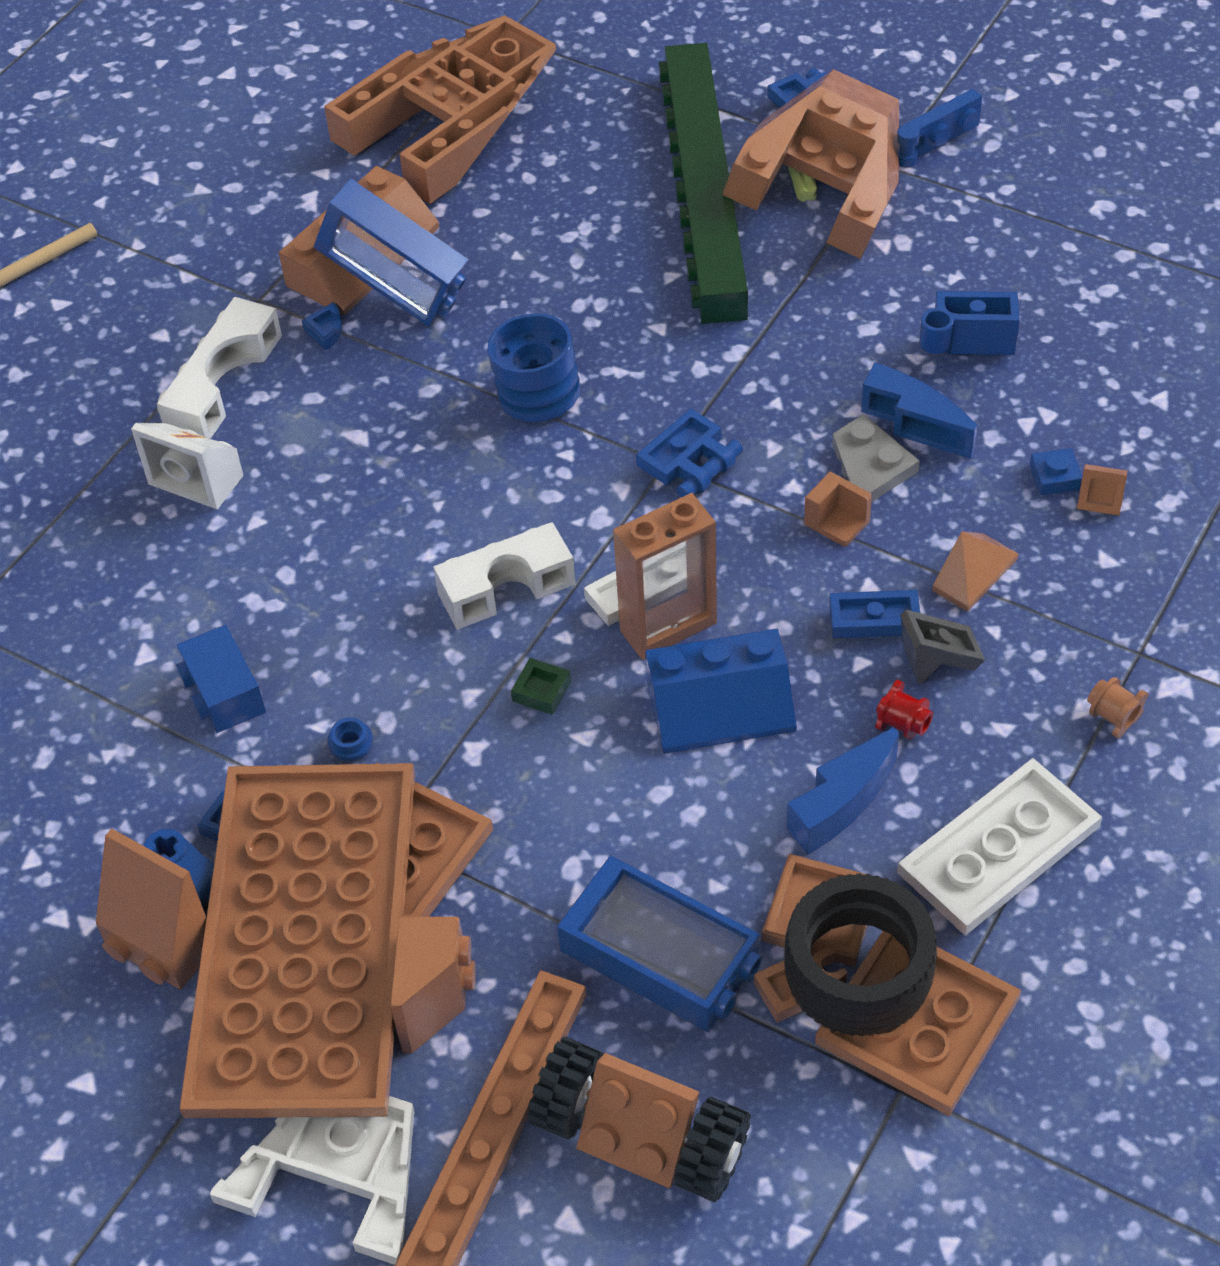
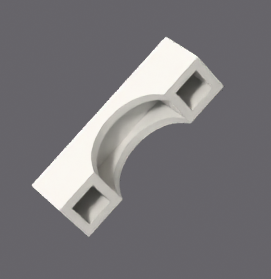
(240, 336)

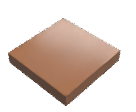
(796, 880)

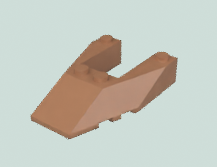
(461, 81)
(833, 134)

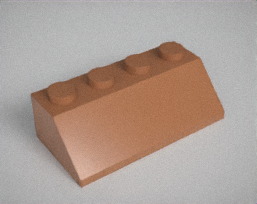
(323, 279)

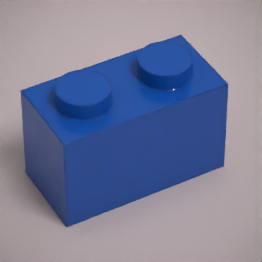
(220, 678)

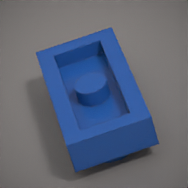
(870, 612)

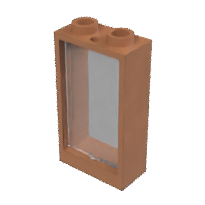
(666, 574)

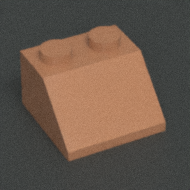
(429, 977)

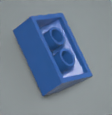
(720, 690)

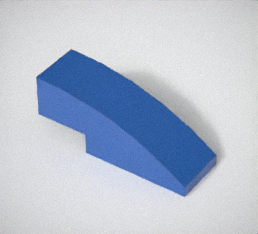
(917, 411)
(842, 791)

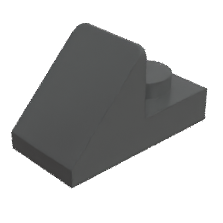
(936, 641)

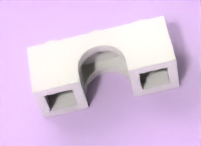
(533, 558)

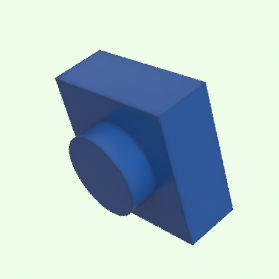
(1056, 471)

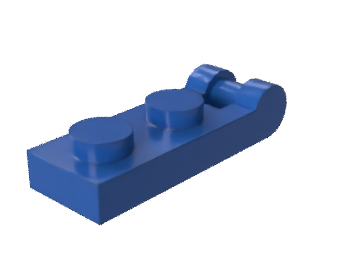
(938, 127)

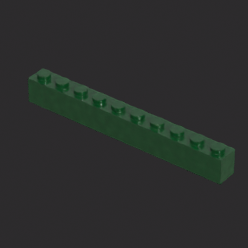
(703, 174)

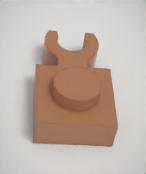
(775, 989)

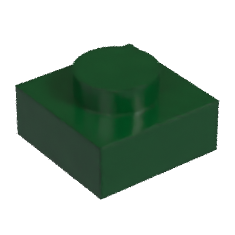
(541, 686)

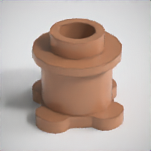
(1116, 704)

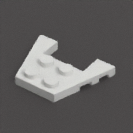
(344, 1152)

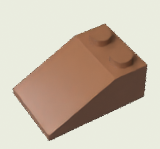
(149, 912)

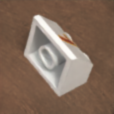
(187, 462)

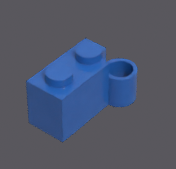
(971, 323)

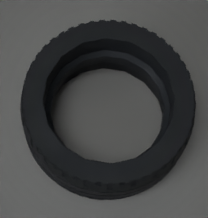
(866, 902)

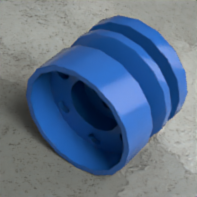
(534, 367)

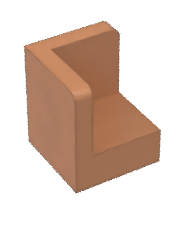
(837, 509)

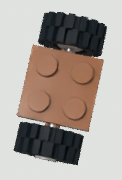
(638, 1119)

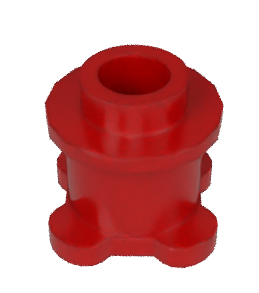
(903, 712)

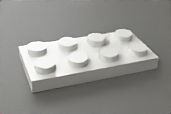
(999, 846)

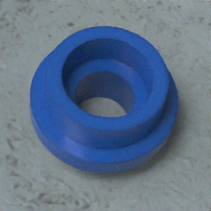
(347, 730)

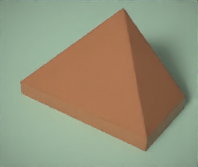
(972, 569)

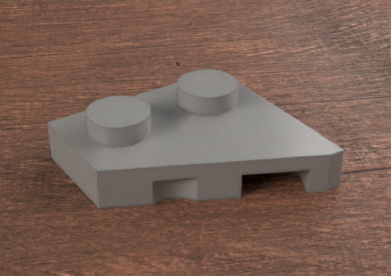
(872, 457)

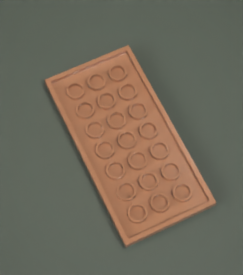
(301, 944)

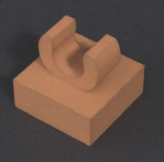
(1102, 489)

